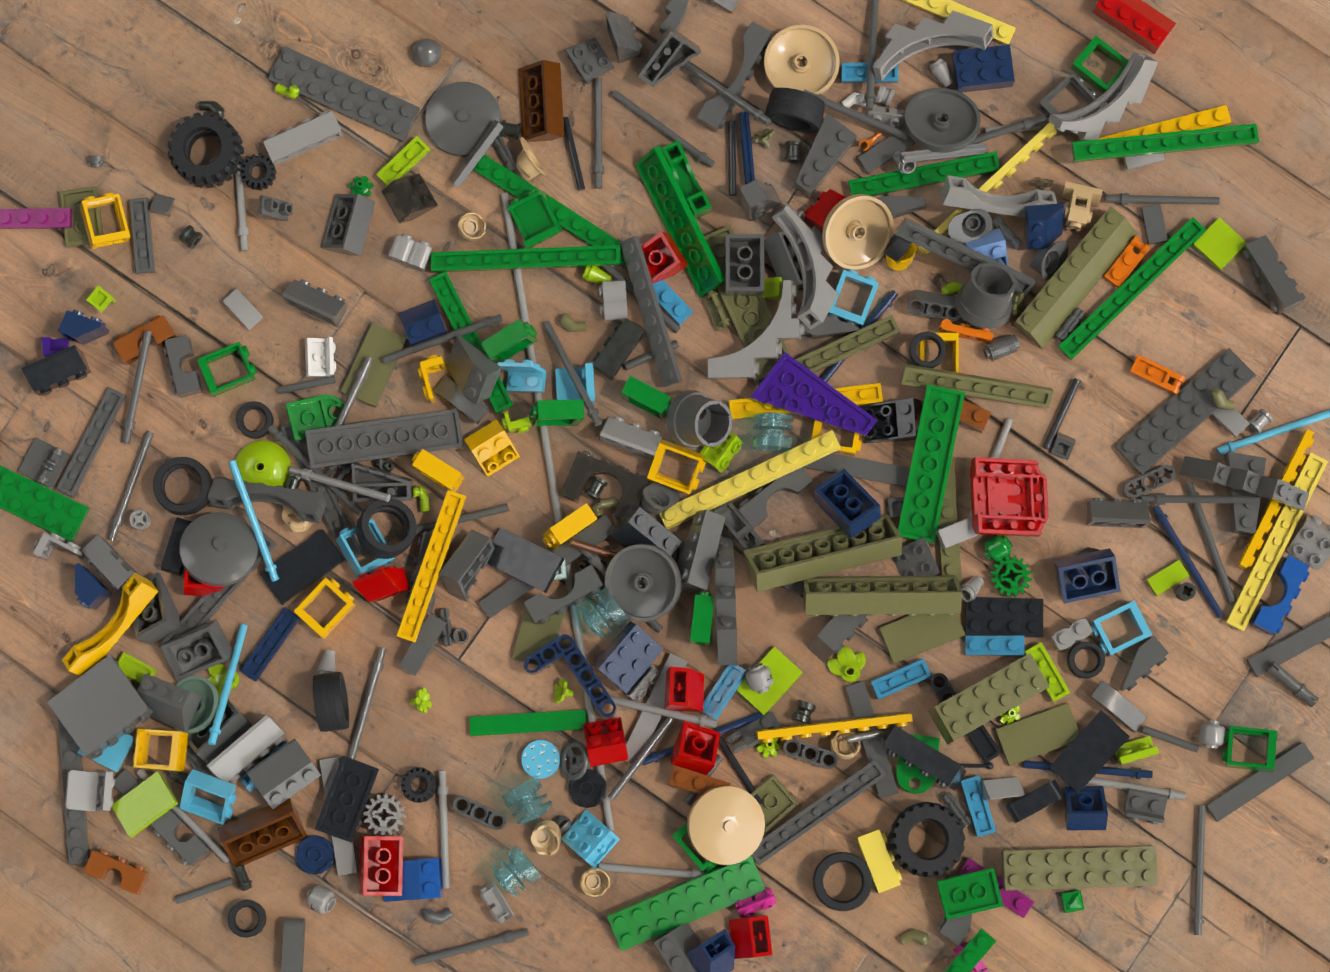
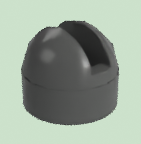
(464, 635)
(566, 826)

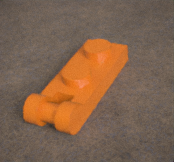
(1126, 262)
(965, 331)
(1156, 374)

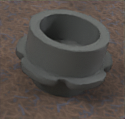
(96, 161)

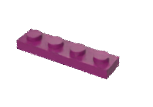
(36, 218)
(1011, 899)

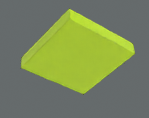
(1219, 244)

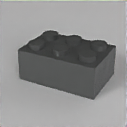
(744, 264)

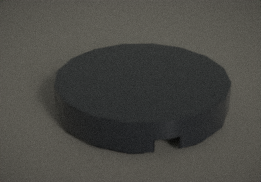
(589, 789)

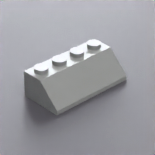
(247, 749)

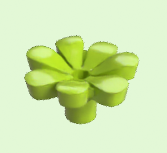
(562, 691)
(421, 700)
(1010, 717)
(769, 749)

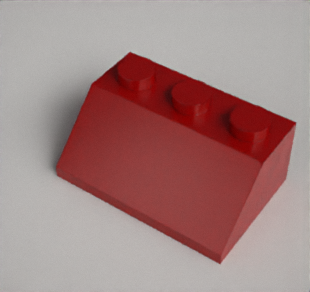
(381, 865)

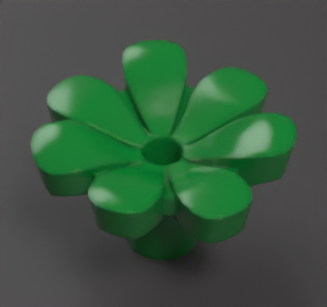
(361, 186)

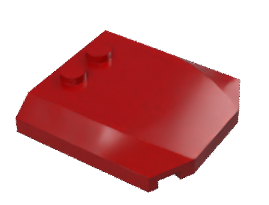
(1008, 497)

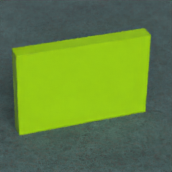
(783, 674)
(144, 804)

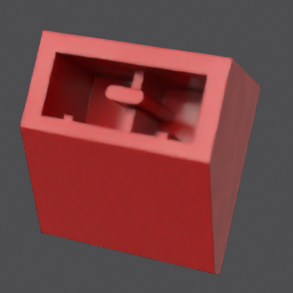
(382, 583)
(684, 690)
(605, 742)
(751, 937)

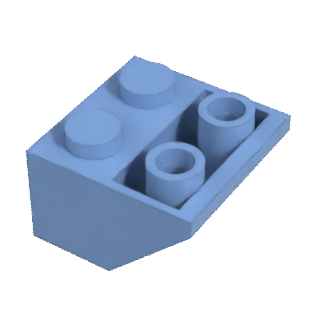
(991, 245)

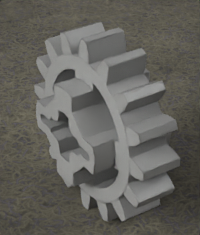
(384, 805)

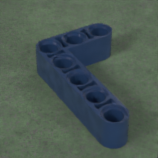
(578, 669)

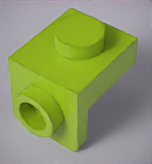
(519, 425)

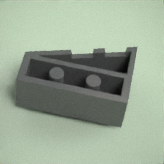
(466, 563)

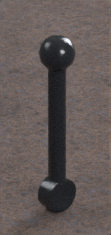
(989, 765)

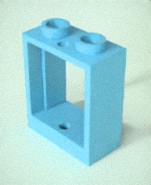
(844, 315)
(357, 569)
(1138, 620)
(203, 807)

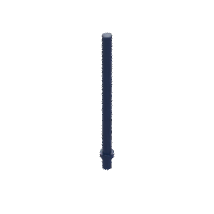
(886, 302)
(1187, 560)
(654, 757)
(1138, 773)

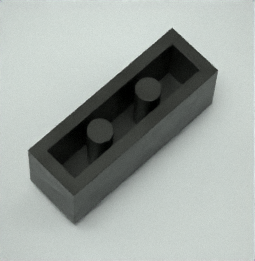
(618, 348)

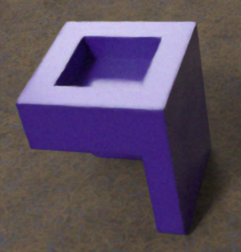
(52, 346)

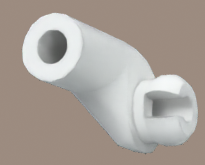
(854, 99)

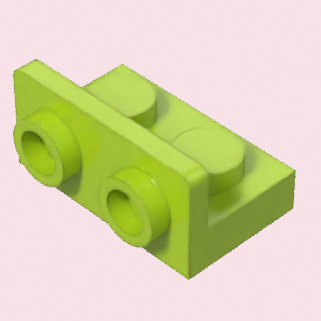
(721, 455)
(1136, 750)

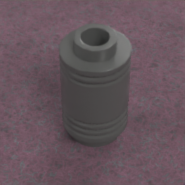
(1001, 347)

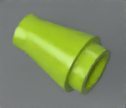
(595, 275)

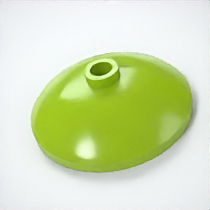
(271, 455)

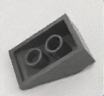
(622, 36)
(472, 371)
(159, 616)
(197, 650)

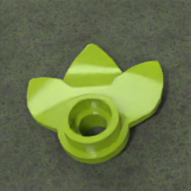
(847, 661)
(218, 676)

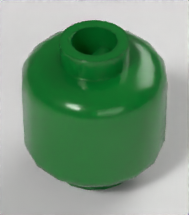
(997, 547)

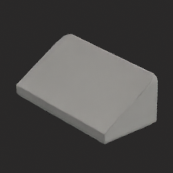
(1002, 788)

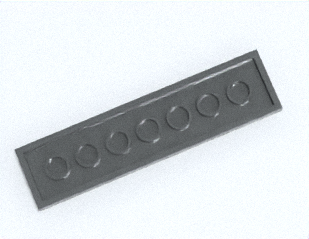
(344, 94)
(1184, 412)
(384, 438)

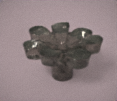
(1040, 184)

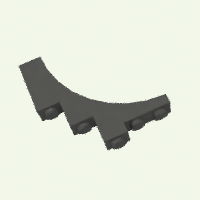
(1244, 481)
(726, 603)

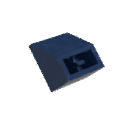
(81, 328)
(714, 954)

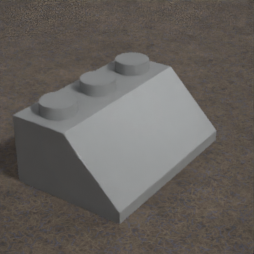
(630, 437)

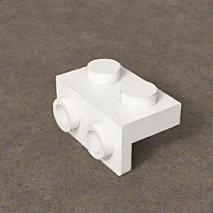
(320, 357)

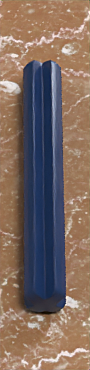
(746, 144)

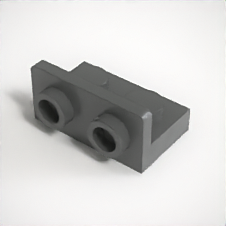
(1145, 806)

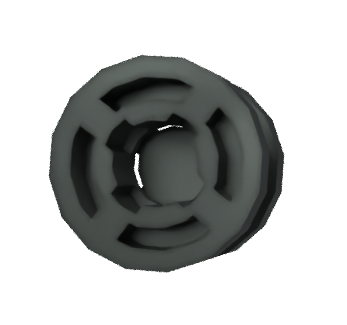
(802, 716)

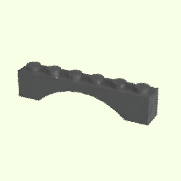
(715, 110)
(306, 505)

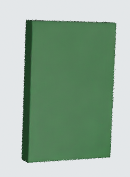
(969, 893)

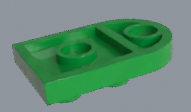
(311, 414)
(905, 773)

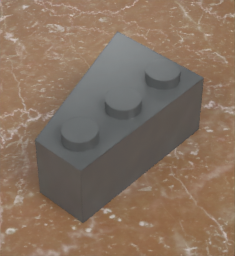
(666, 56)
(757, 199)
(382, 481)
(108, 562)
(834, 634)

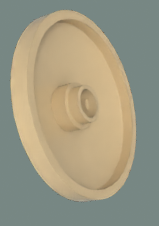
(802, 59)
(857, 231)
(726, 825)

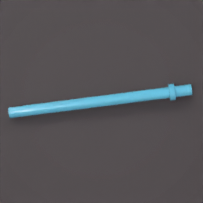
(1231, 446)
(270, 567)
(215, 729)

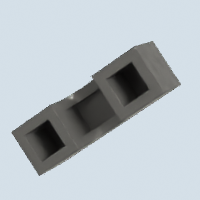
(178, 350)
(190, 851)

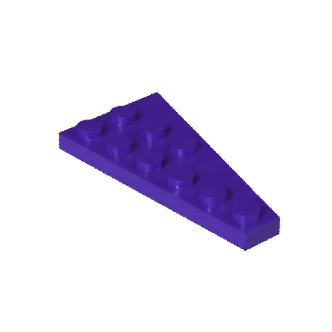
(804, 393)

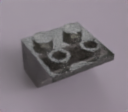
(409, 198)

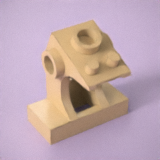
(1079, 216)

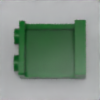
(534, 218)

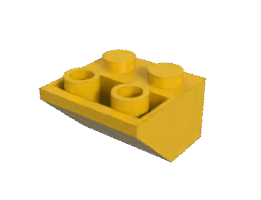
(492, 448)

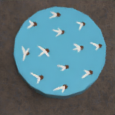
(540, 759)

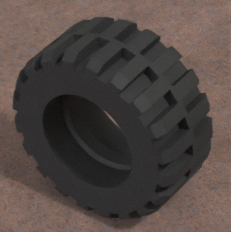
(189, 133)
(953, 839)

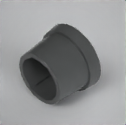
(987, 296)
(689, 430)

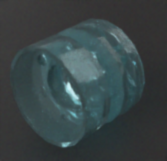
(773, 428)
(603, 613)
(527, 800)
(516, 871)

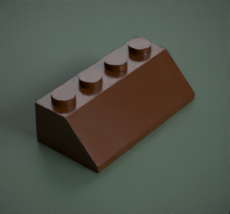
(541, 101)
(262, 833)

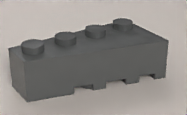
(700, 551)

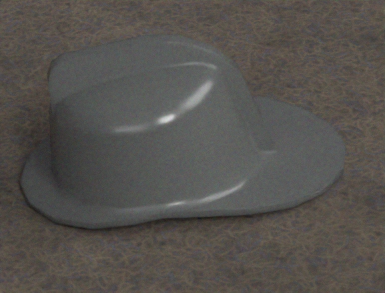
(970, 226)
(1049, 260)
(658, 498)

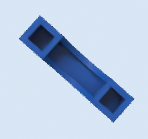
(1291, 573)

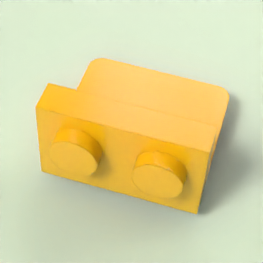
(431, 365)

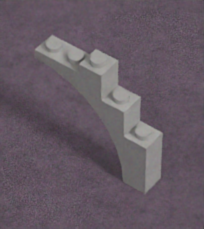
(928, 34)
(1110, 106)
(808, 244)
(767, 346)

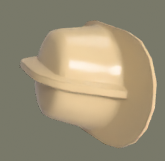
(528, 163)

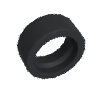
(896, 247)
(930, 336)
(240, 419)
(1100, 660)
(232, 918)

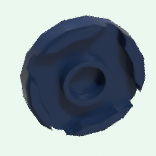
(315, 854)

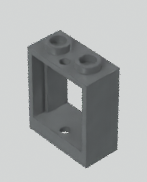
(1077, 83)

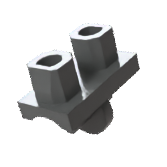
(274, 208)

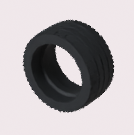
(795, 109)
(162, 475)
(376, 548)
(330, 701)
(866, 879)

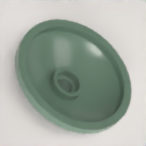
(208, 702)

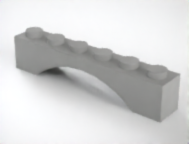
(962, 194)

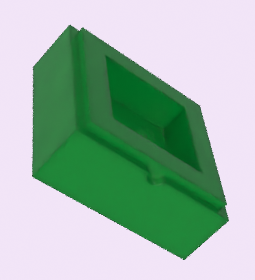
(1072, 901)

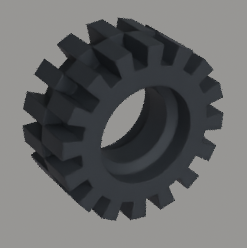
(255, 161)
(430, 785)

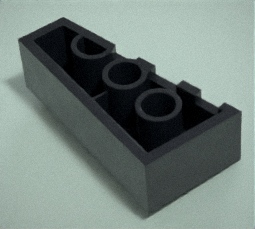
(925, 758)

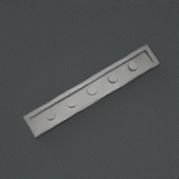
(648, 721)
(343, 849)

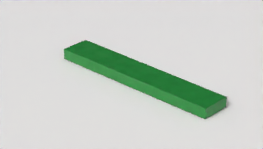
(527, 723)

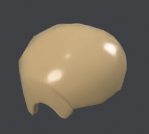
(471, 226)
(842, 749)
(594, 882)

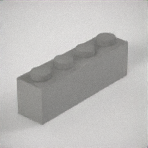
(303, 137)

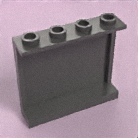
(100, 707)

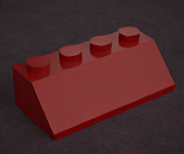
(1136, 21)

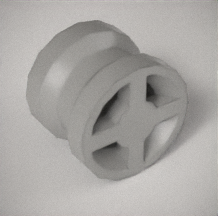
(885, 95)
(137, 517)

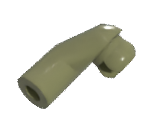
(570, 325)
(1220, 400)
(603, 504)
(916, 935)

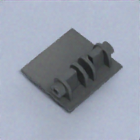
(589, 59)
(44, 462)
(916, 560)

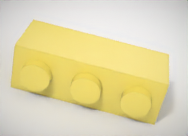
(879, 860)

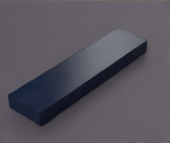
(270, 644)

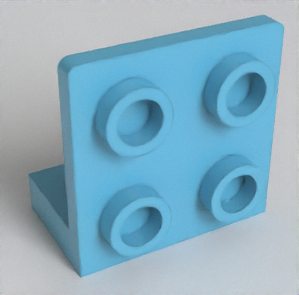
(524, 376)
(566, 388)
(115, 755)
(590, 838)

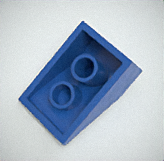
(420, 880)

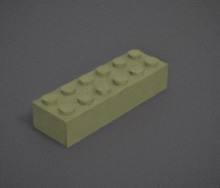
(988, 698)

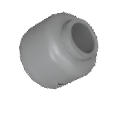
(759, 678)
(1211, 734)
(320, 899)

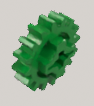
(1013, 585)

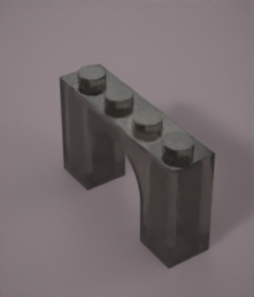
(586, 467)

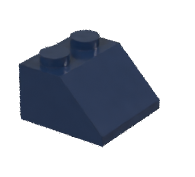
(1043, 225)
(422, 323)
(89, 588)
(1086, 809)

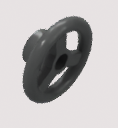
(577, 761)

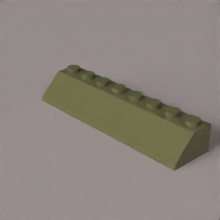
(1075, 278)
(820, 554)
(882, 595)

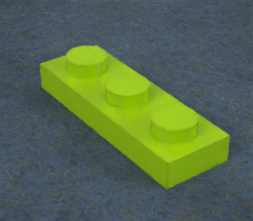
(403, 161)
(1057, 685)

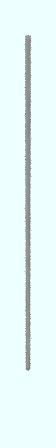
(554, 493)

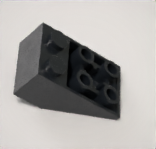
(895, 420)

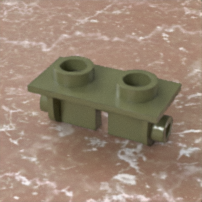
(717, 310)

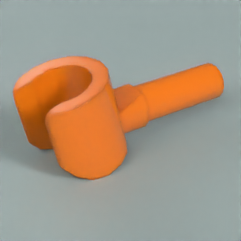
(870, 141)

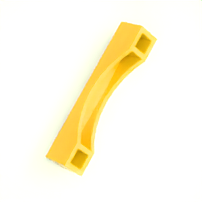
(135, 596)

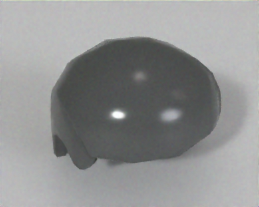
(426, 52)

